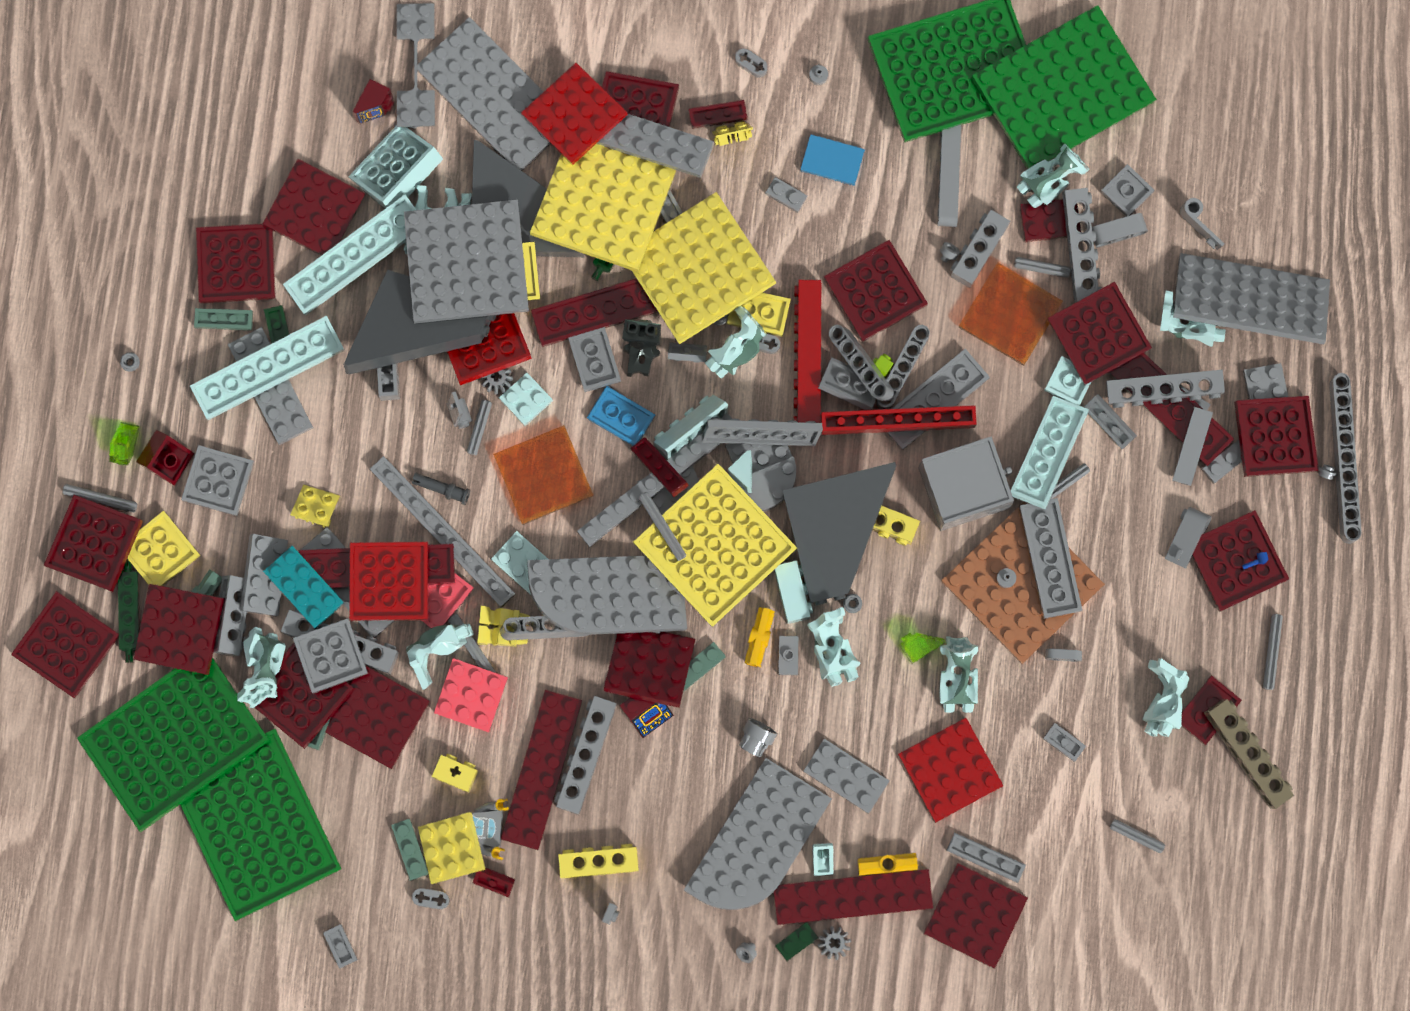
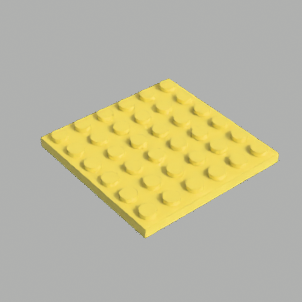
(604, 205)
(701, 268)
(725, 543)

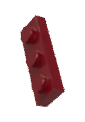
(717, 114)

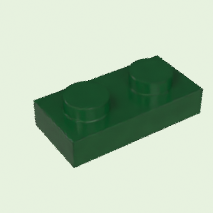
(276, 323)
(796, 941)

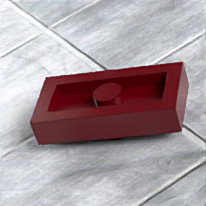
(494, 881)

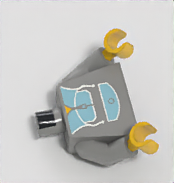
(489, 827)

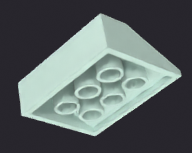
(396, 166)
(690, 426)

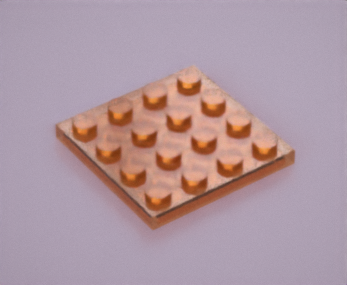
(1010, 314)
(543, 475)

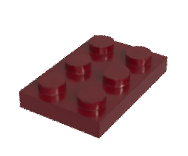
(1045, 221)
(1193, 715)

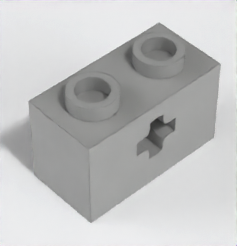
(388, 382)

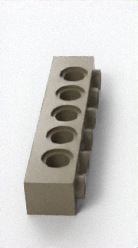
(1283, 789)

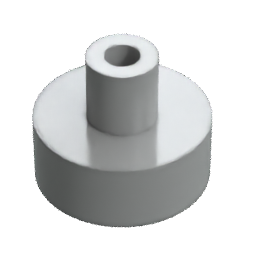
(815, 77)
(949, 252)
(1003, 581)
(746, 952)

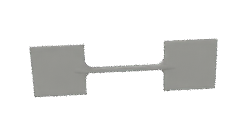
(415, 106)

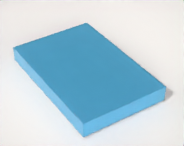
(832, 160)
(621, 416)

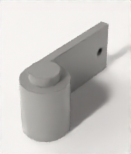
(1190, 211)
(458, 411)
(1188, 535)

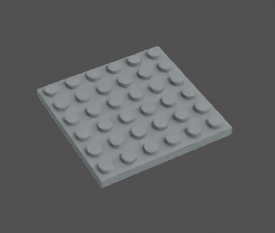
(466, 261)

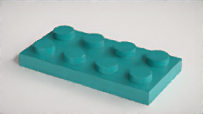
(303, 587)

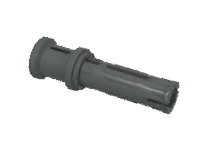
(450, 490)

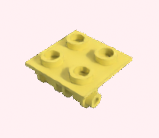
(742, 128)
(315, 506)

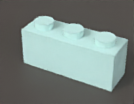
(793, 592)

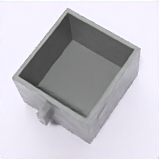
(966, 483)

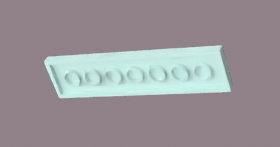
(350, 257)
(267, 368)

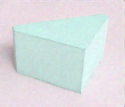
(742, 471)
(823, 859)

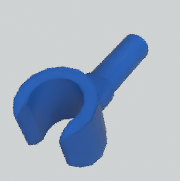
(1262, 559)

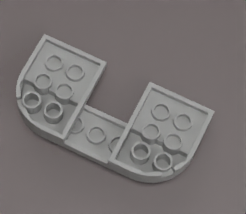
(771, 473)

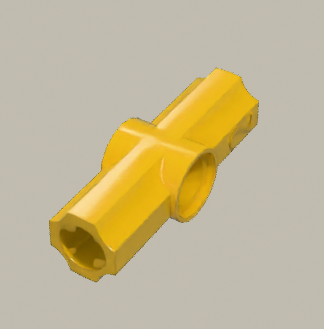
(759, 637)
(900, 862)

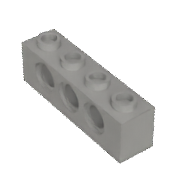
(968, 275)
(224, 645)

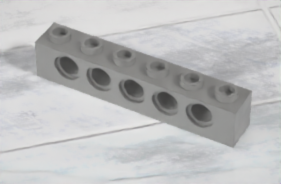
(1084, 198)
(1214, 379)
(385, 663)
(607, 709)

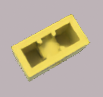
(463, 781)

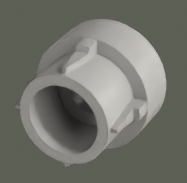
(757, 737)

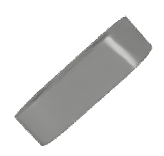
(754, 59)
(765, 348)
(1063, 655)
(429, 903)

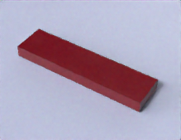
(659, 467)

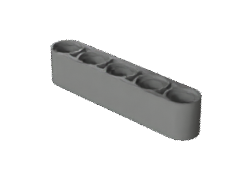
(908, 360)
(868, 366)
(539, 630)

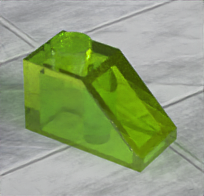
(123, 444)
(919, 645)

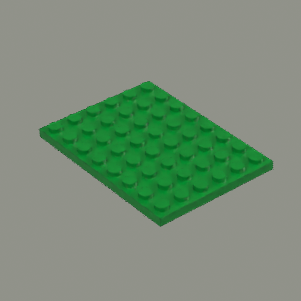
(932, 63)
(1063, 87)
(172, 742)
(260, 831)

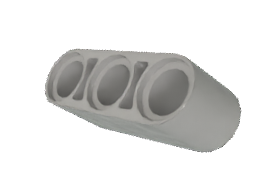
(1119, 229)

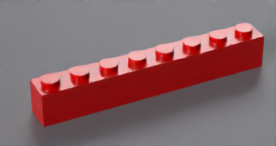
(808, 351)
(898, 420)

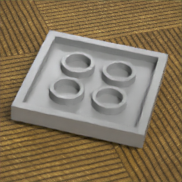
(217, 480)
(330, 655)

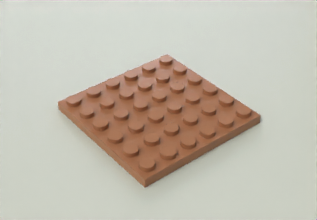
(1012, 612)

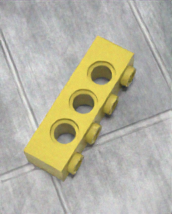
(908, 524)
(629, 864)

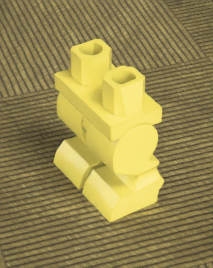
(497, 618)

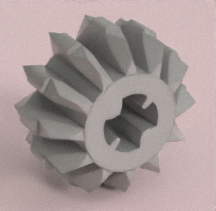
(489, 381)
(835, 936)

